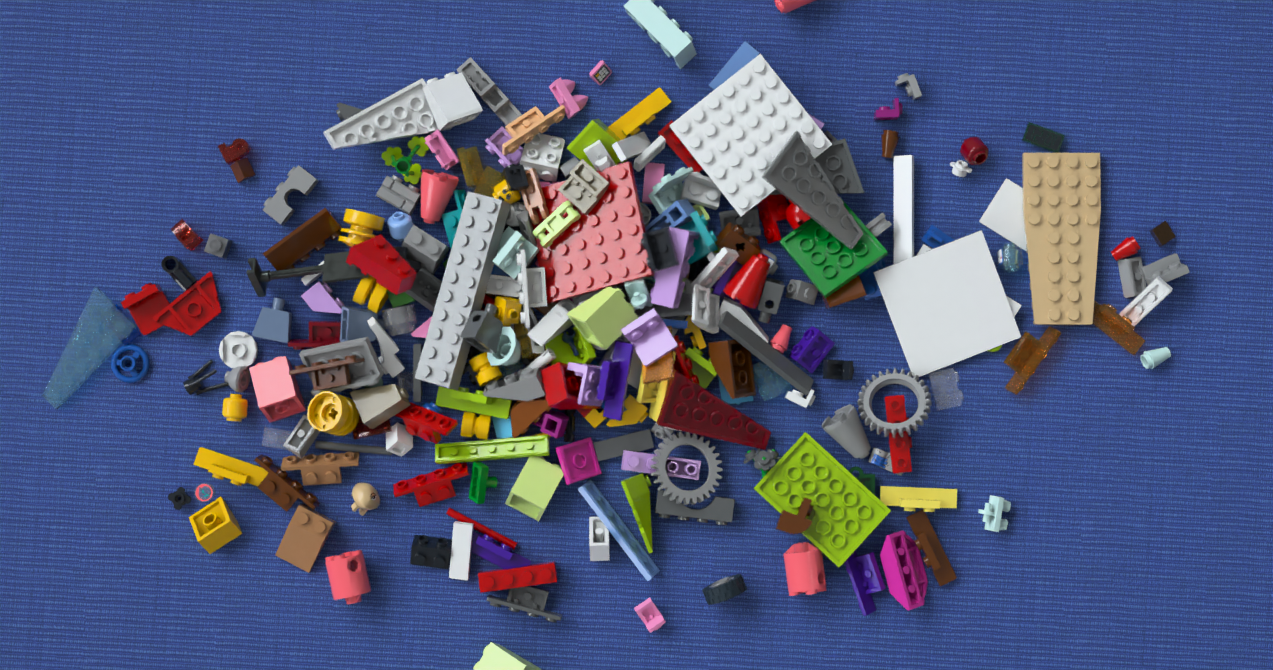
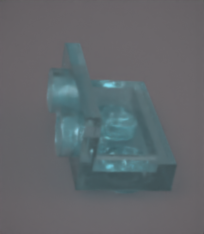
(769, 382)

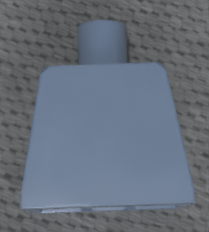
(274, 323)
(355, 324)

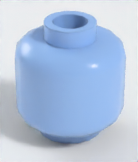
(399, 225)

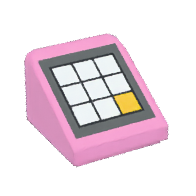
(600, 72)

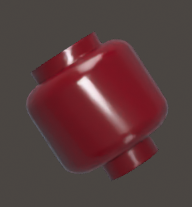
(974, 151)

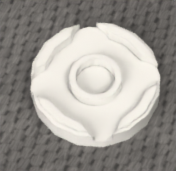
(238, 349)

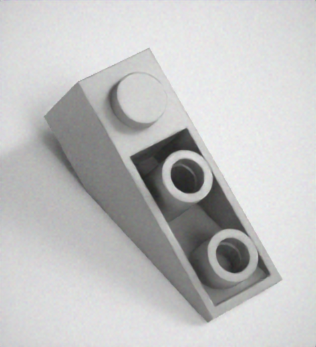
(521, 386)

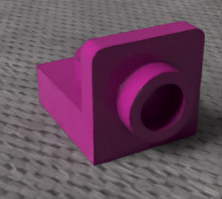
(886, 113)

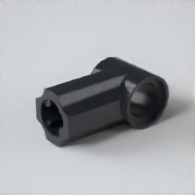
(179, 273)

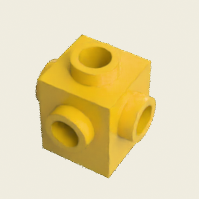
(507, 310)

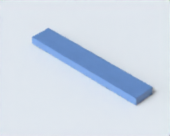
(618, 530)

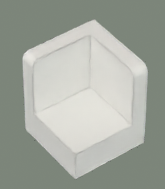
(399, 440)

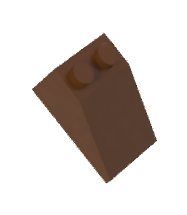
(733, 367)

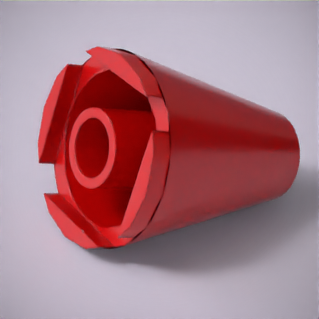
(749, 281)

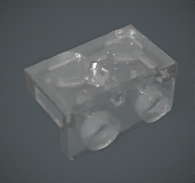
(945, 388)

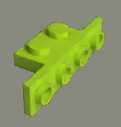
(473, 402)

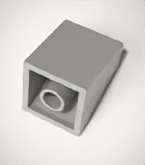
(424, 249)

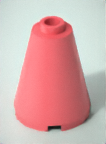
(436, 193)

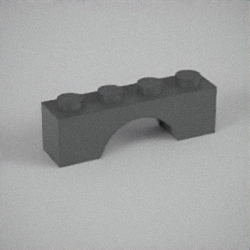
(719, 509)

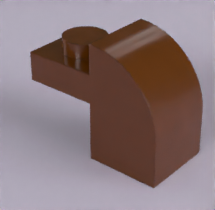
(795, 524)

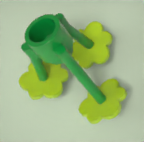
(404, 164)

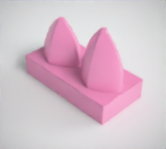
(562, 91)

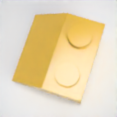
(215, 525)

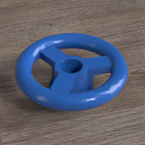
(123, 363)

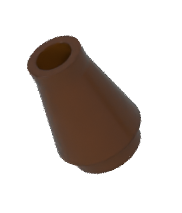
(889, 142)

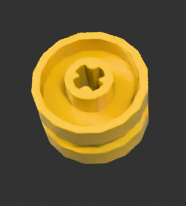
(370, 290)

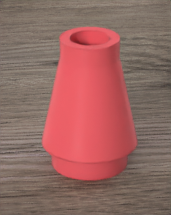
(781, 339)

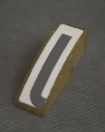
(528, 347)

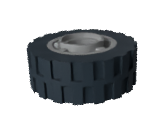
(724, 589)

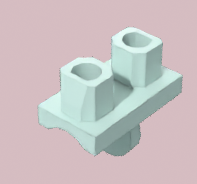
(638, 293)
(993, 513)

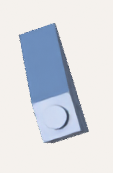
(674, 216)

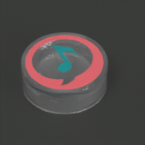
(204, 492)

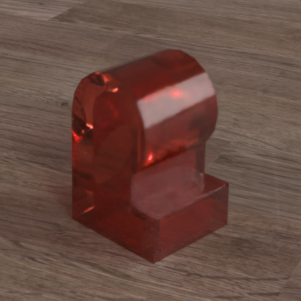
(234, 152)
(186, 235)

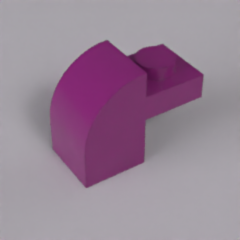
(553, 423)

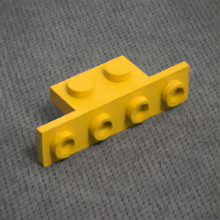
(640, 114)
(229, 467)

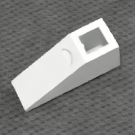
(742, 315)
(552, 323)

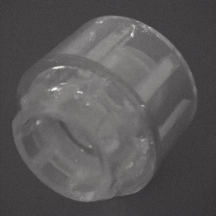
(400, 319)

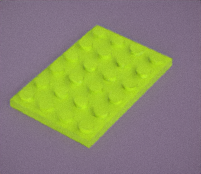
(842, 506)

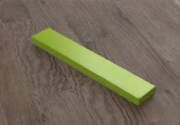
(492, 449)

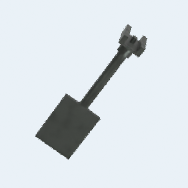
(333, 270)

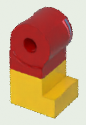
(592, 416)

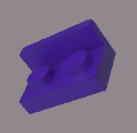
(811, 349)

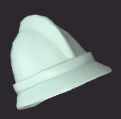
(508, 349)

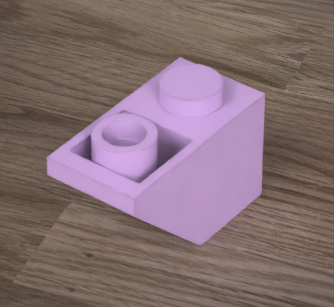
(321, 300)

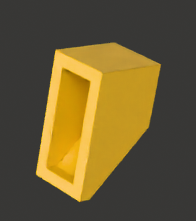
(634, 413)

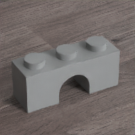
(278, 206)

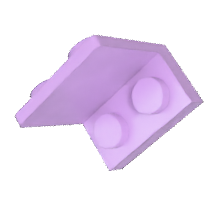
(650, 337)
(589, 383)

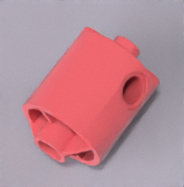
(804, 569)
(348, 576)

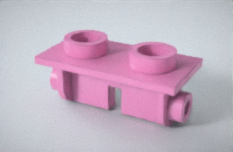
(442, 149)

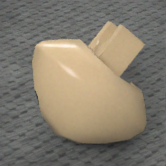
(365, 498)

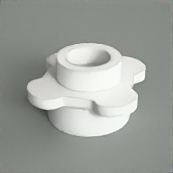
(960, 168)

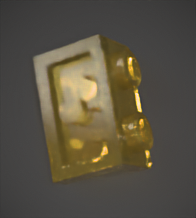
(470, 165)

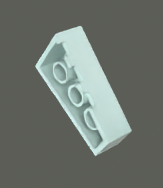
(662, 30)

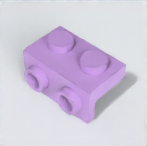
(495, 143)

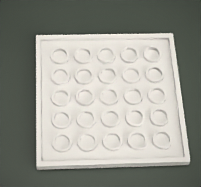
(743, 130)

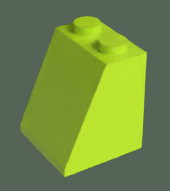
(590, 134)

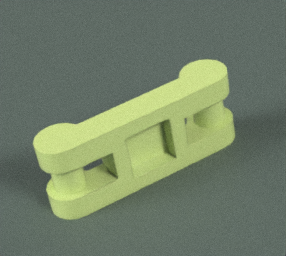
(556, 224)

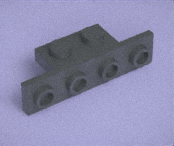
(526, 599)

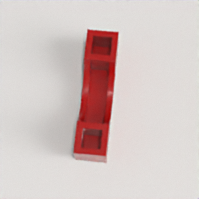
(517, 577)

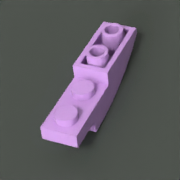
(674, 466)

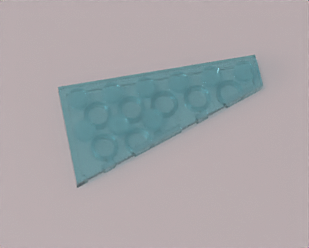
(95, 337)

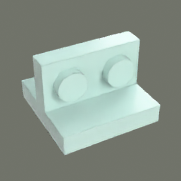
(509, 246)

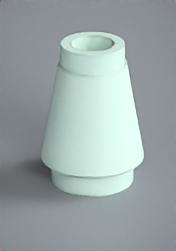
(1153, 358)

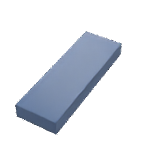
(741, 58)

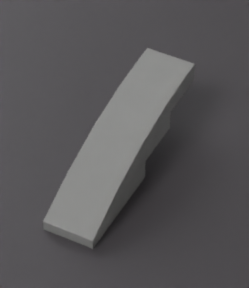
(489, 91)

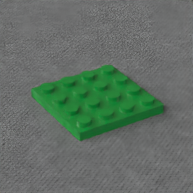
(827, 259)

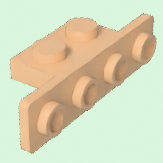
(528, 125)

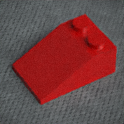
(562, 387)

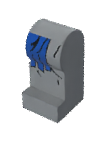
(881, 459)

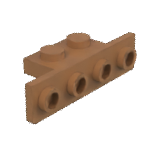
(321, 468)

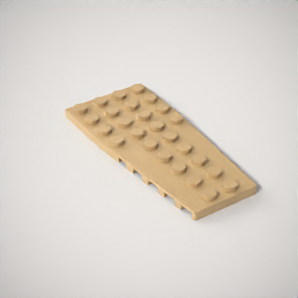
(1062, 234)

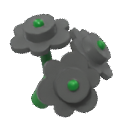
(762, 459)

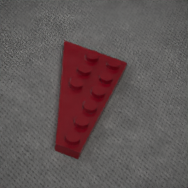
(700, 412)

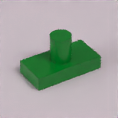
(480, 481)

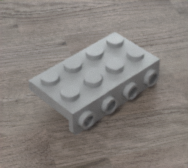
(360, 373)

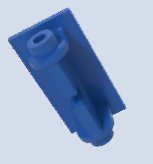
(935, 237)

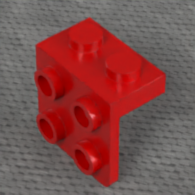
(145, 306)

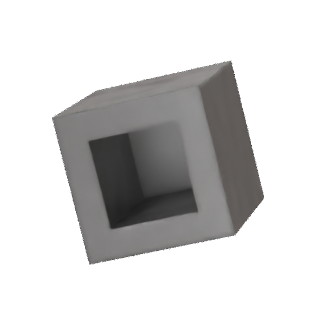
(218, 246)

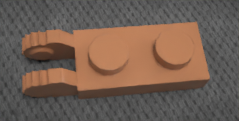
(534, 197)

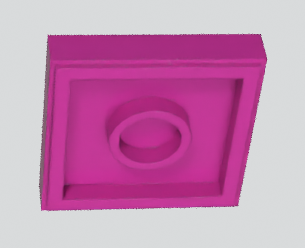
(578, 460)

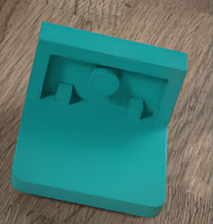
(705, 241)

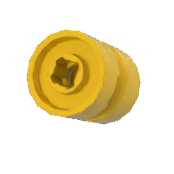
(484, 370)
(475, 425)

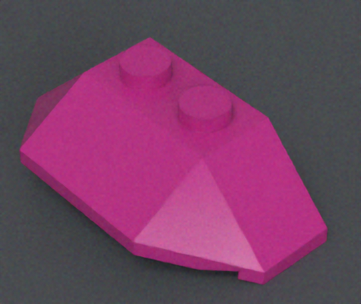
(904, 570)

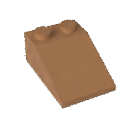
(305, 537)

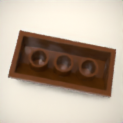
(304, 240)

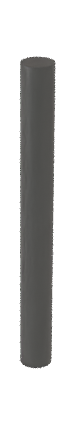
(352, 447)

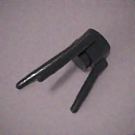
(194, 382)

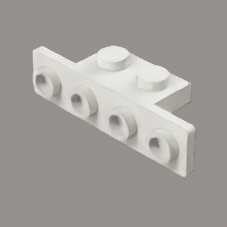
(533, 287)

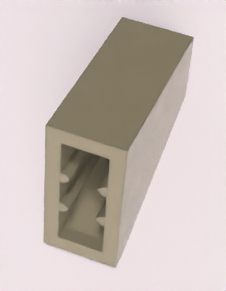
(380, 403)

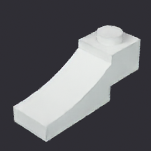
(389, 361)

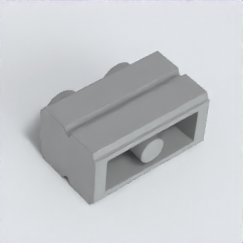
(399, 195)

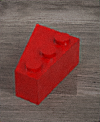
(383, 263)

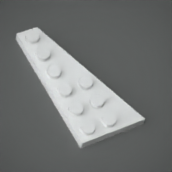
(394, 117)

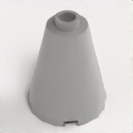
(848, 431)

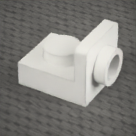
(796, 397)

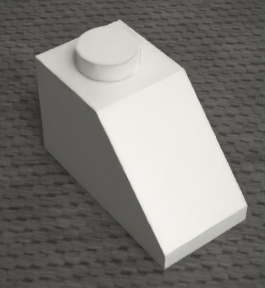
(598, 540)

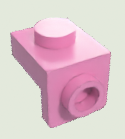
(650, 615)

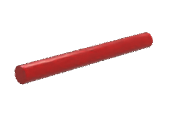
(481, 528)

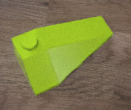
(639, 499)

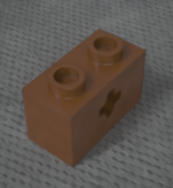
(736, 234)

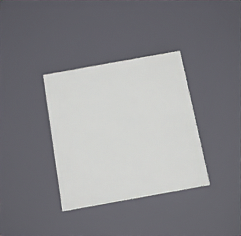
(947, 304)

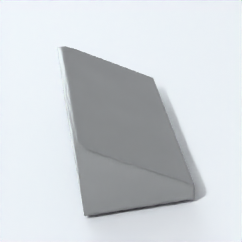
(526, 226)
(1131, 276)
(301, 437)

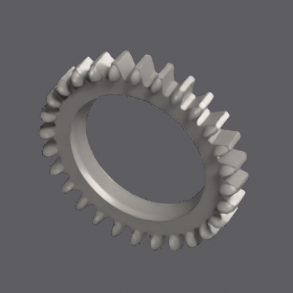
(921, 392)
(660, 466)

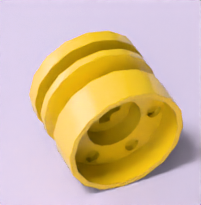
(361, 226)
(333, 413)

